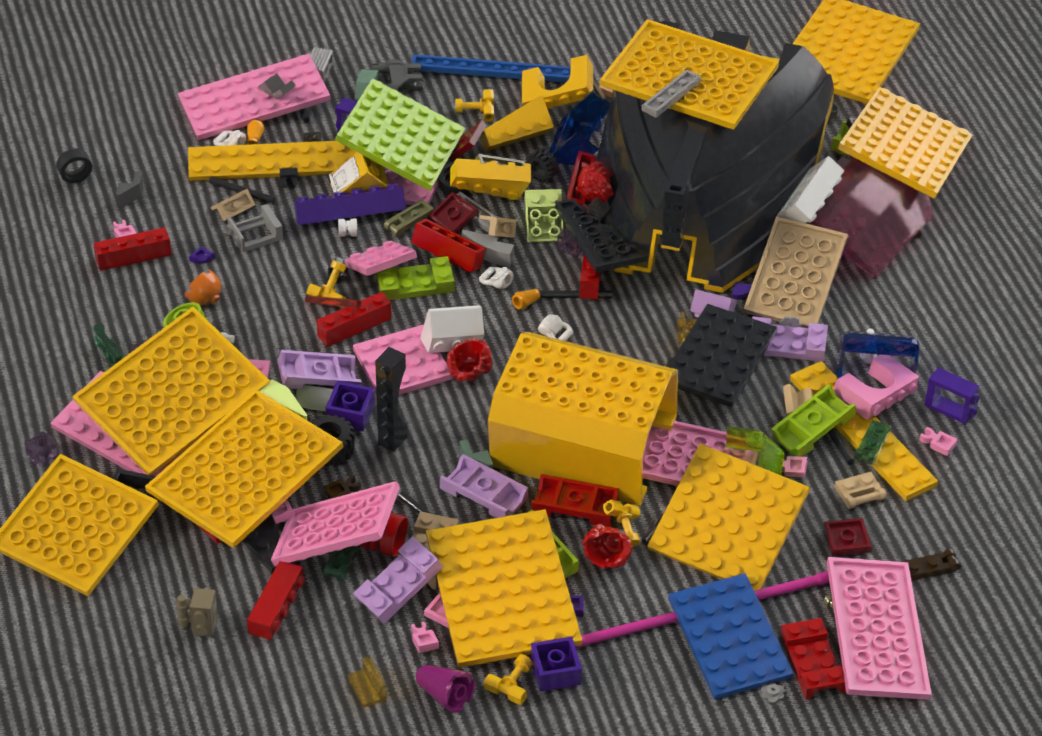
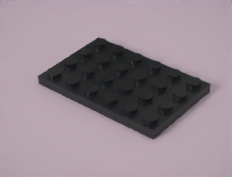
(721, 354)

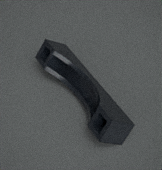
(389, 374)

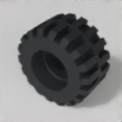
(342, 431)

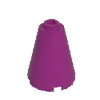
(446, 686)

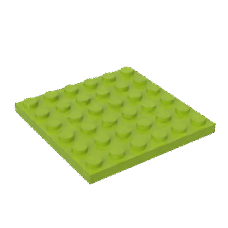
(400, 134)

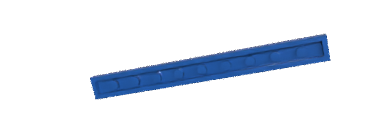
(488, 67)

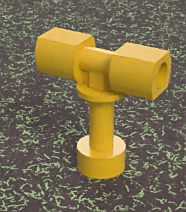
(485, 105)
(328, 290)
(624, 514)
(508, 683)

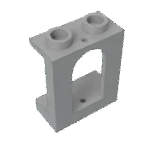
(267, 218)

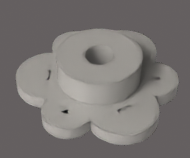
(790, 321)
(772, 692)

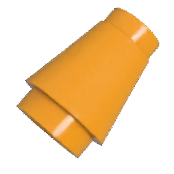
(254, 131)
(525, 298)

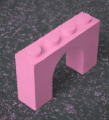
(871, 401)

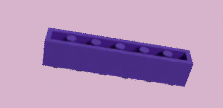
(350, 204)

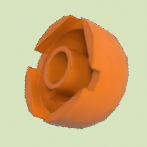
(205, 289)

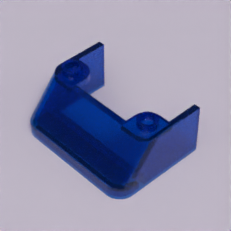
(577, 127)
(878, 344)

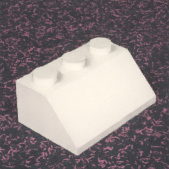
(451, 326)

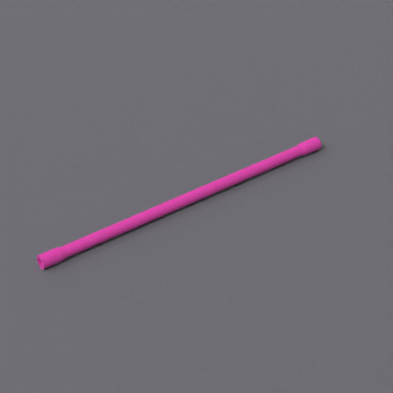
(818, 579)

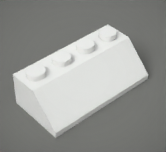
(812, 191)

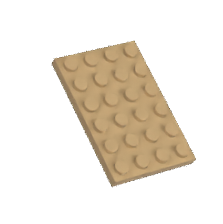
(795, 272)

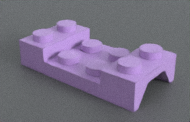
(798, 341)
(315, 368)
(485, 486)
(399, 580)

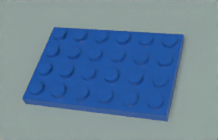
(730, 636)

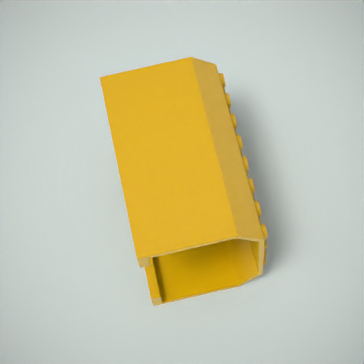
(579, 413)

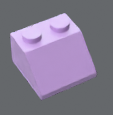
(703, 298)

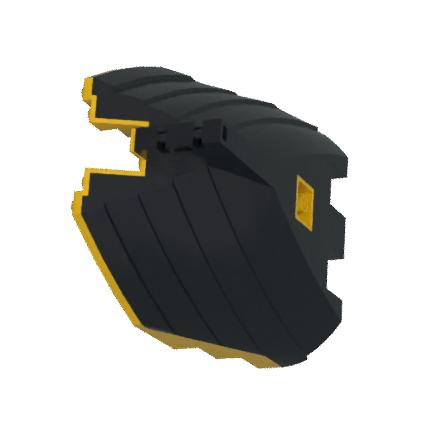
(710, 180)

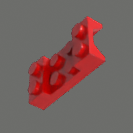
(574, 498)
(812, 657)

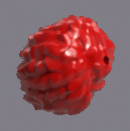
(595, 181)
(469, 360)
(607, 547)

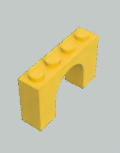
(575, 89)

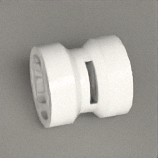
(347, 227)

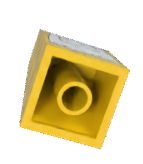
(358, 173)

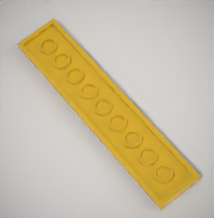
(265, 159)
(894, 461)

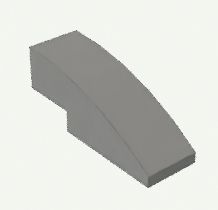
(496, 252)

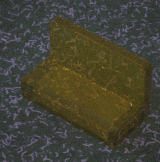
(368, 684)

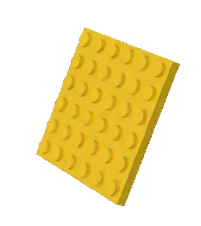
(728, 517)
(74, 524)

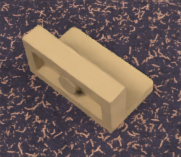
(234, 204)
(501, 226)
(795, 399)

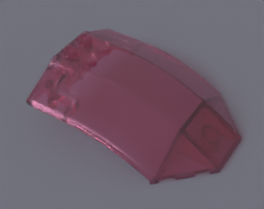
(874, 212)

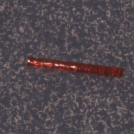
(333, 301)

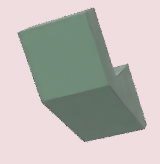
(363, 80)
(482, 457)

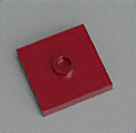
(467, 140)
(453, 213)
(847, 537)

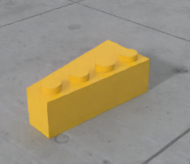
(520, 125)
(491, 178)

